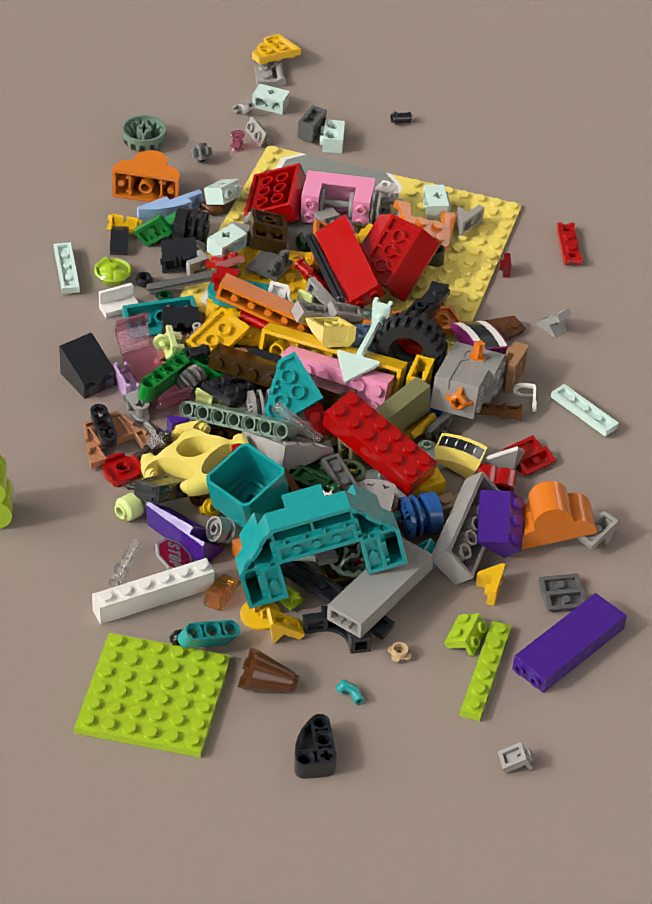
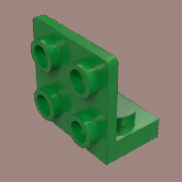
(155, 229)

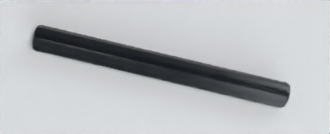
(325, 268)

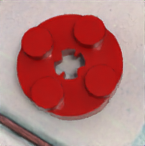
(121, 477)

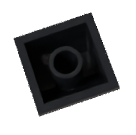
(86, 366)

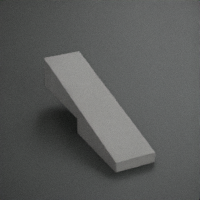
(348, 312)

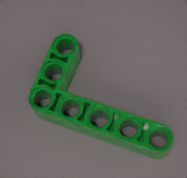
(167, 373)

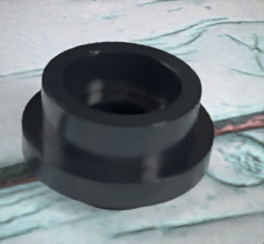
(143, 279)

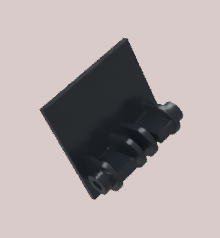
(176, 253)

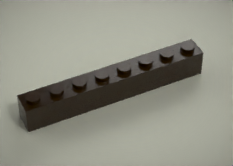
(262, 371)

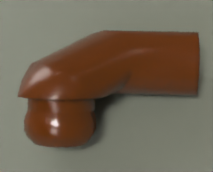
(213, 209)

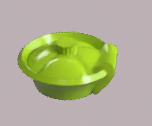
(112, 271)

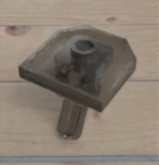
(157, 442)

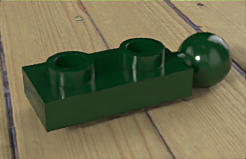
(307, 477)

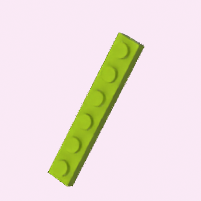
(485, 671)

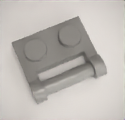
(264, 74)

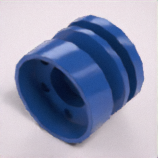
(421, 514)

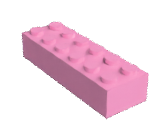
(372, 386)

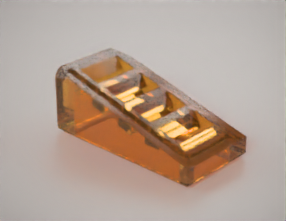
(219, 593)

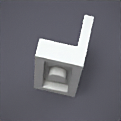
(113, 299)

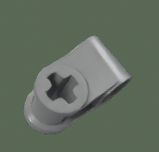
(137, 408)

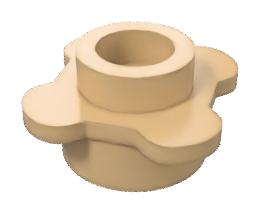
(399, 652)

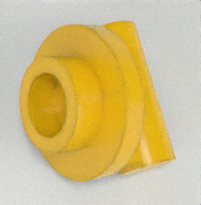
(208, 509)

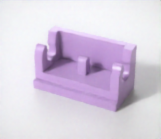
(124, 379)

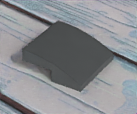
(562, 591)

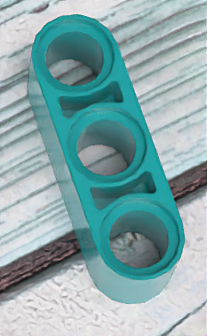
(201, 638)

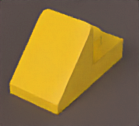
(491, 580)
(284, 624)

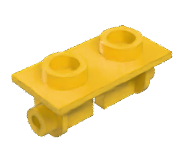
(118, 220)

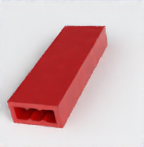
(350, 262)

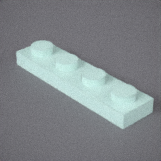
(66, 268)
(584, 410)

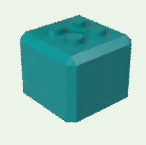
(243, 477)

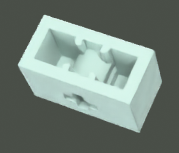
(271, 99)
(222, 191)
(435, 201)
(227, 240)

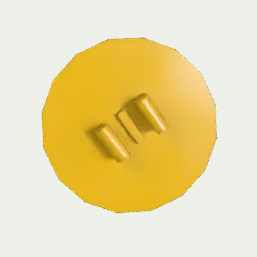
(256, 617)

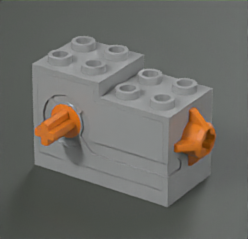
(467, 379)

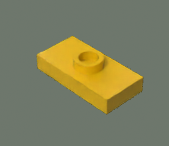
(420, 427)

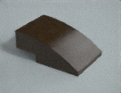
(267, 231)

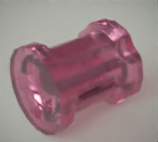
(237, 140)

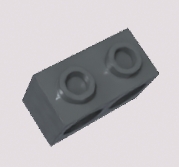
(310, 124)

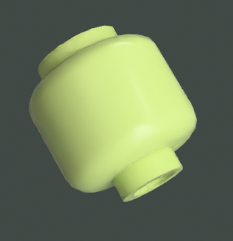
(129, 507)

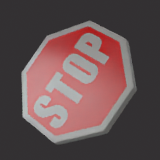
(172, 553)

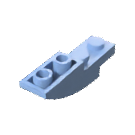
(166, 207)

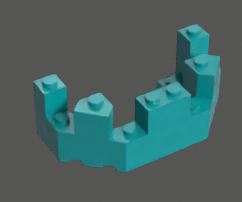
(311, 526)

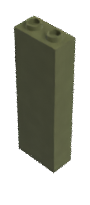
(401, 410)

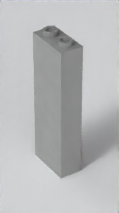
(375, 594)

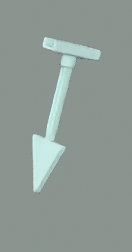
(356, 364)

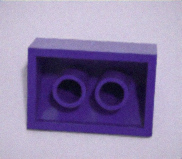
(500, 522)

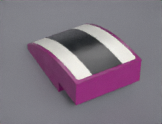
(480, 330)

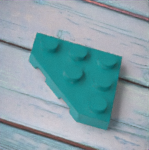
(292, 387)

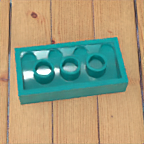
(154, 311)

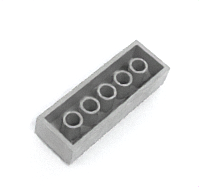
(457, 548)

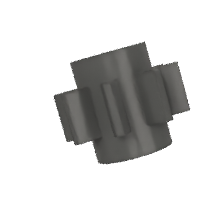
(201, 152)

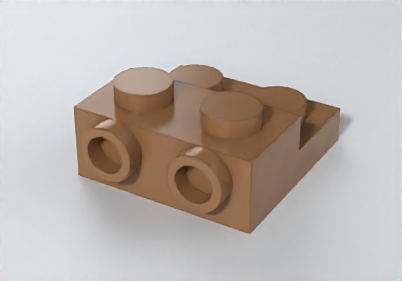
(515, 365)

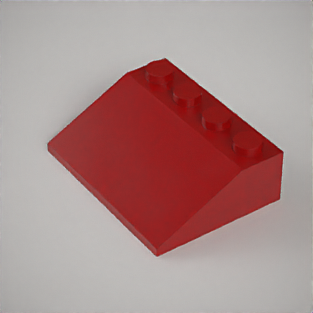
(277, 191)

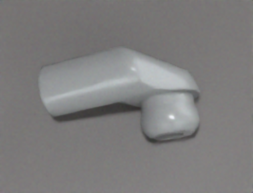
(243, 109)

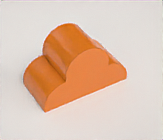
(145, 178)
(555, 515)

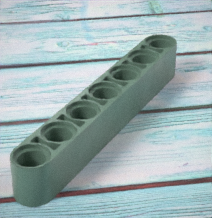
(238, 419)

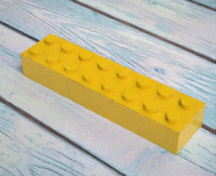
(278, 338)

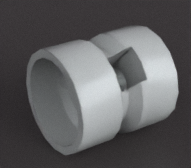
(222, 530)

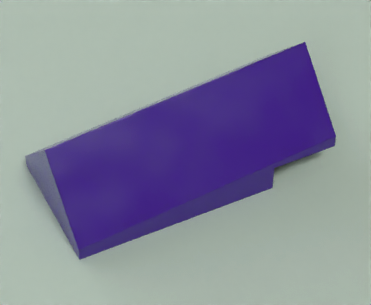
(182, 530)

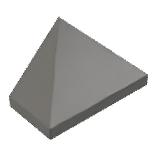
(505, 459)

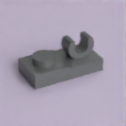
(439, 426)

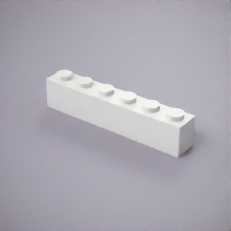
(152, 591)

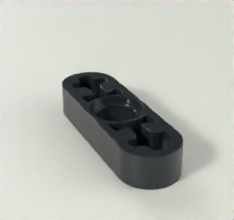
(103, 431)

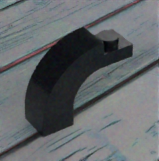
(319, 623)

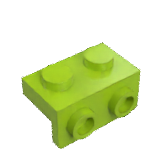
(467, 633)

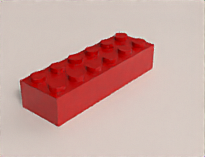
(379, 443)

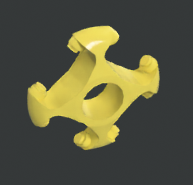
(191, 456)

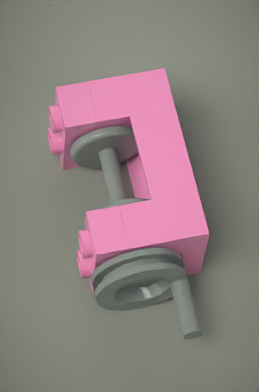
(345, 194)

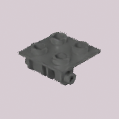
(270, 264)

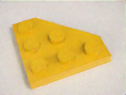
(275, 49)

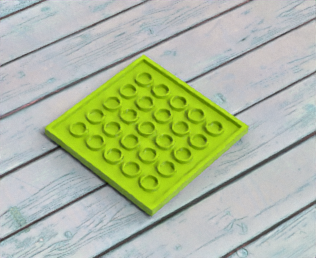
(153, 695)

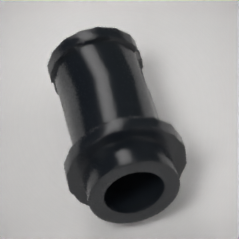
(400, 117)
(199, 351)

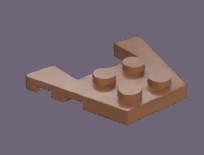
(125, 431)

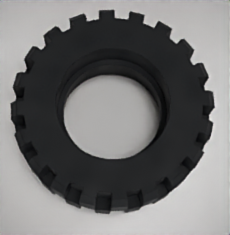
(415, 327)

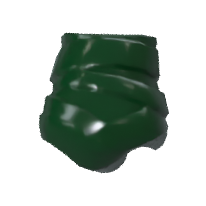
(301, 242)

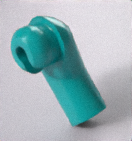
(351, 688)

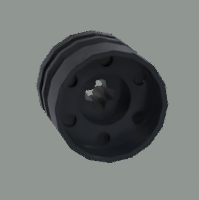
(189, 226)

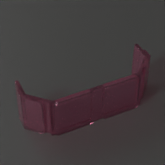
(142, 358)

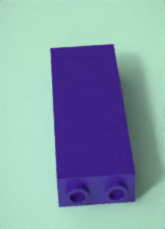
(569, 642)

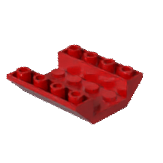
(399, 253)

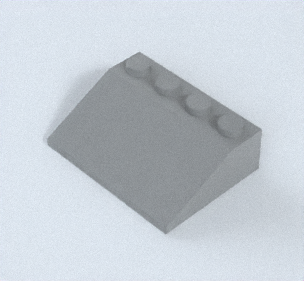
(289, 452)

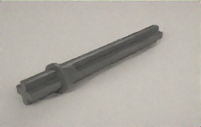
(183, 281)

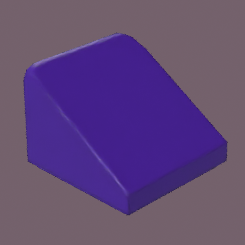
(172, 421)

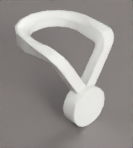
(530, 386)

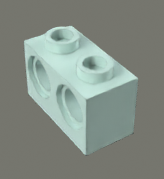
(332, 136)

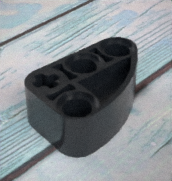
(315, 749)

